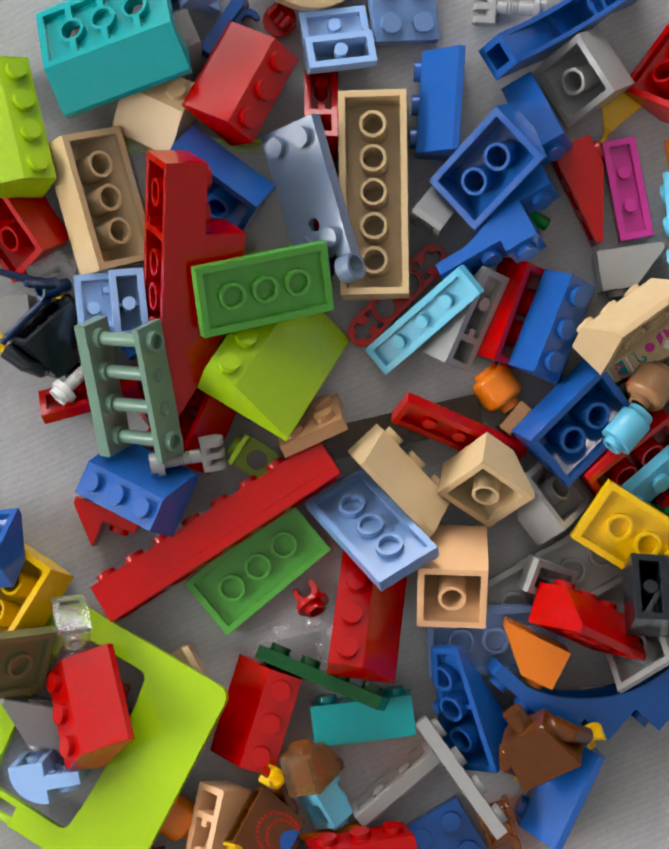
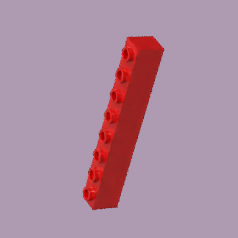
(215, 531)

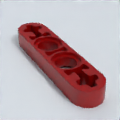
(400, 304)

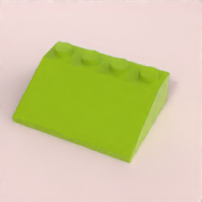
(24, 146)
(274, 370)

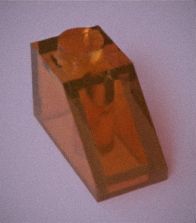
(309, 767)

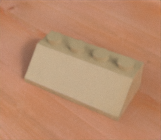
(99, 199)

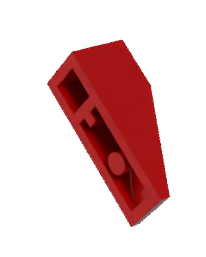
(322, 99)
(583, 182)

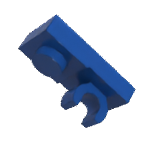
(235, 11)

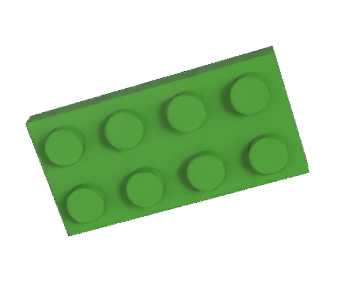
(262, 288)
(257, 569)

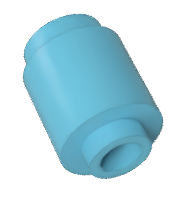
(627, 429)

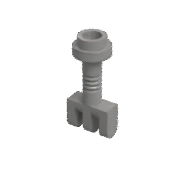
(496, 7)
(210, 454)

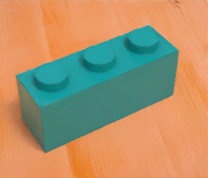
(348, 721)

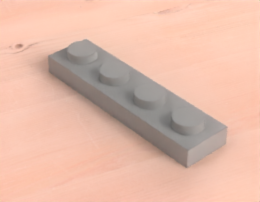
(471, 787)

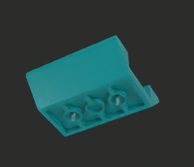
(112, 51)

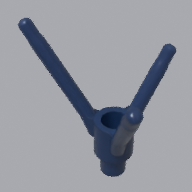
(44, 290)

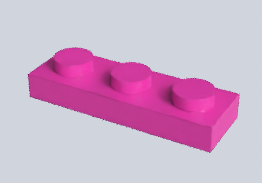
(626, 189)

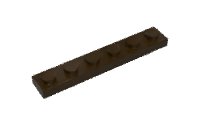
(342, 442)

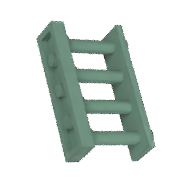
(105, 392)

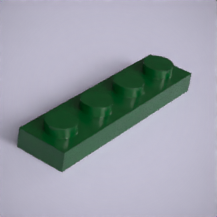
(308, 668)

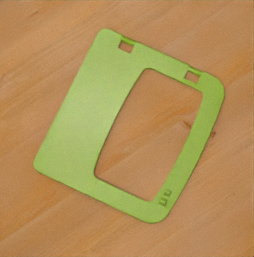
(145, 779)

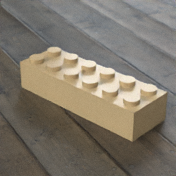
(376, 189)

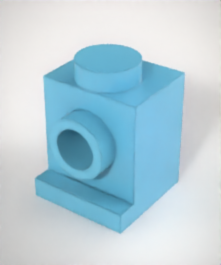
(329, 808)

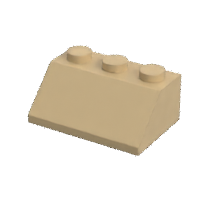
(624, 325)
(401, 477)

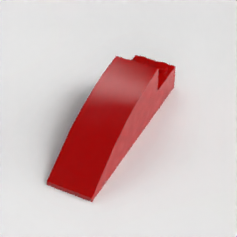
(177, 237)

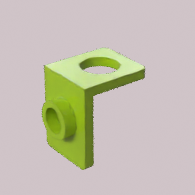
(241, 449)

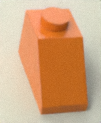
(535, 654)

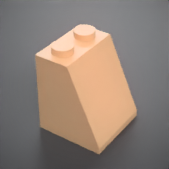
(455, 584)

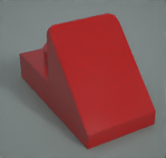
(95, 518)

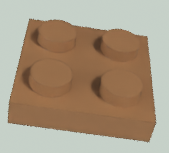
(319, 422)

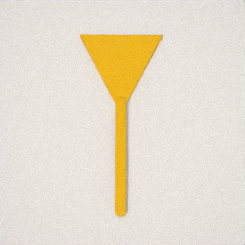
(616, 113)

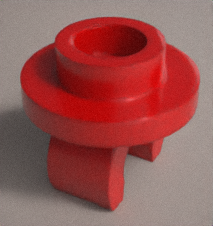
(279, 20)
(313, 604)

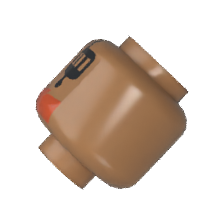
(649, 386)

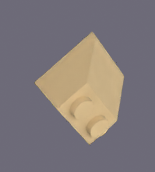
(155, 115)
(485, 480)

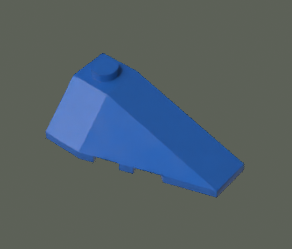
(467, 708)

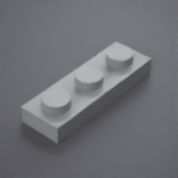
(394, 783)

